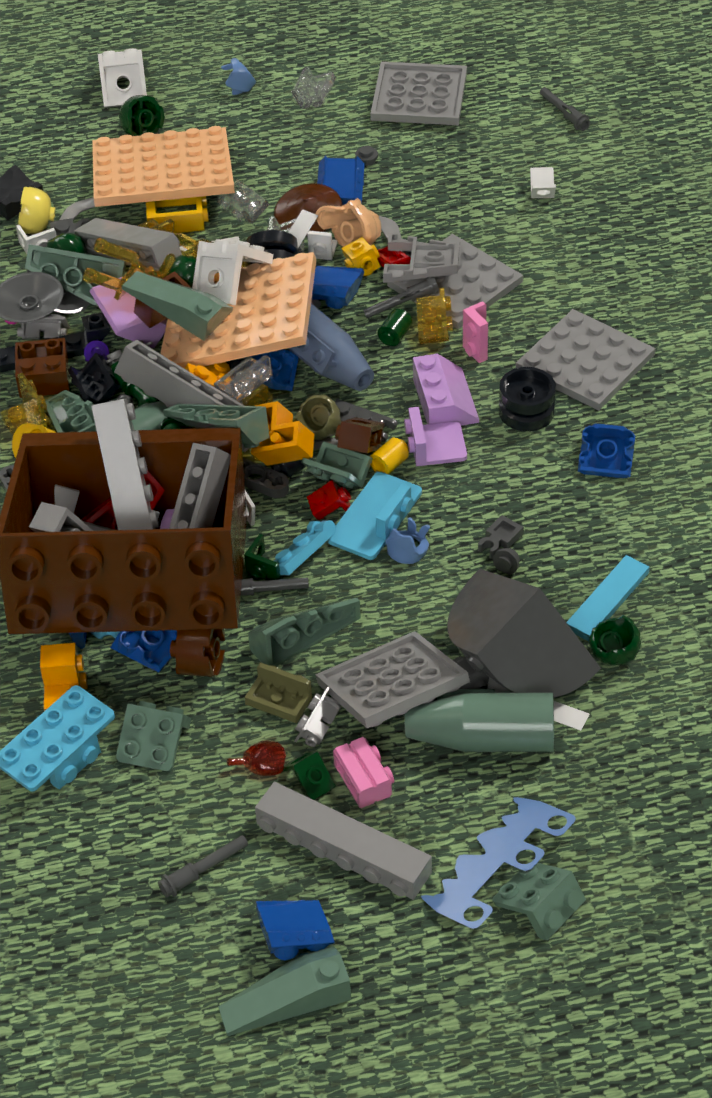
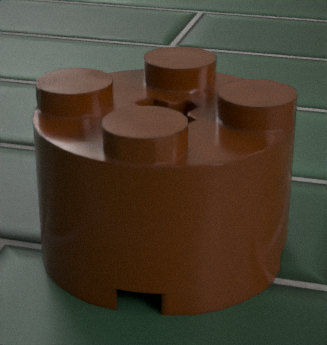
(198, 652)

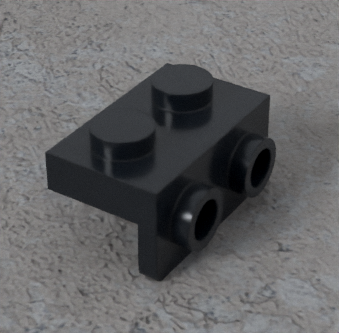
(95, 380)

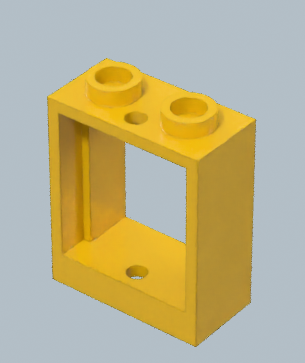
(184, 220)

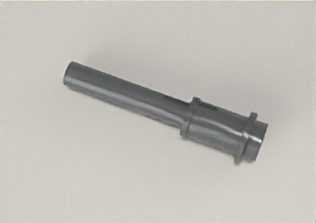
(579, 120)
(425, 288)
(249, 586)
(189, 873)

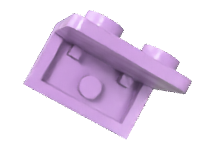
(434, 442)

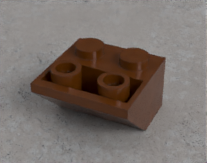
(44, 364)

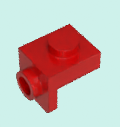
(328, 499)

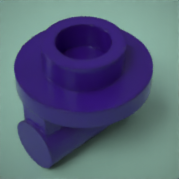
(96, 347)

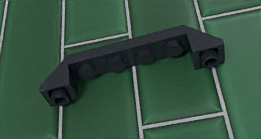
(94, 329)

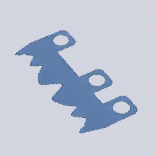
(500, 847)

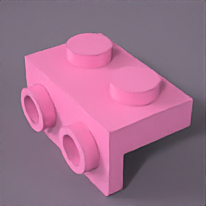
(476, 332)

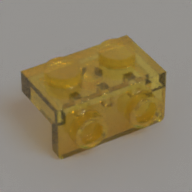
(433, 318)

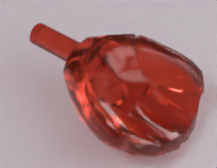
(262, 758)

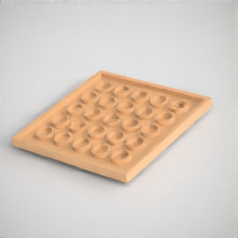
(161, 166)
(267, 316)

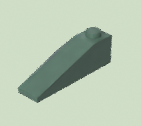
(70, 268)
(187, 307)
(250, 419)
(292, 634)
(296, 988)

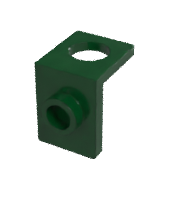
(259, 566)
(311, 774)

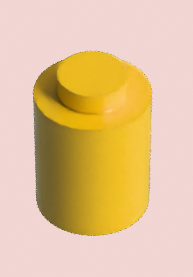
(389, 455)

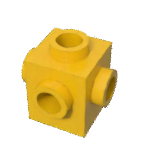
(361, 255)

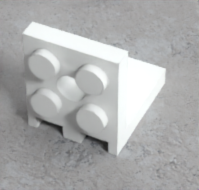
(117, 65)
(226, 260)

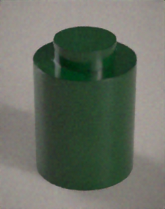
(394, 327)

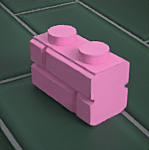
(363, 772)

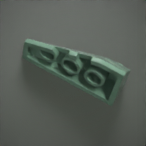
(70, 413)

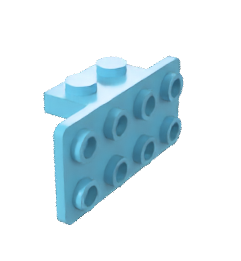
(374, 515)
(57, 741)

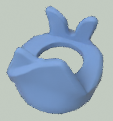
(240, 78)
(402, 546)

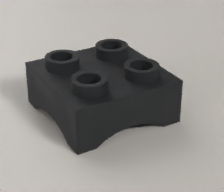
(11, 191)

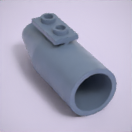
(333, 353)

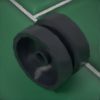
(275, 242)
(527, 399)

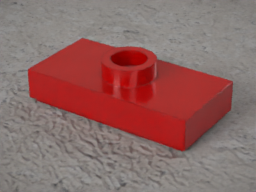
(392, 257)

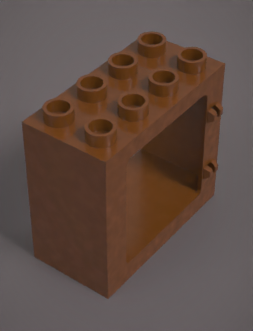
(119, 576)

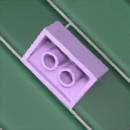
(123, 319)
(443, 391)

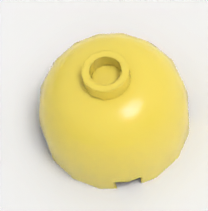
(35, 210)

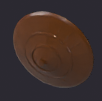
(305, 197)

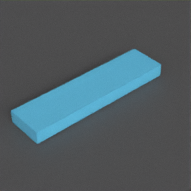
(608, 596)

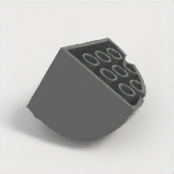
(517, 637)

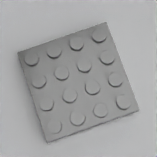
(419, 93)
(478, 280)
(587, 358)
(392, 679)

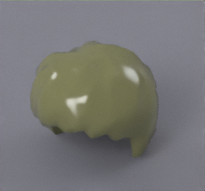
(320, 416)

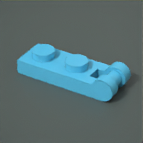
(304, 545)

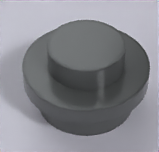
(367, 155)
(506, 560)

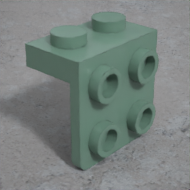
(339, 465)
(151, 736)
(543, 894)

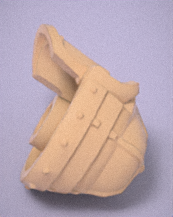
(350, 222)

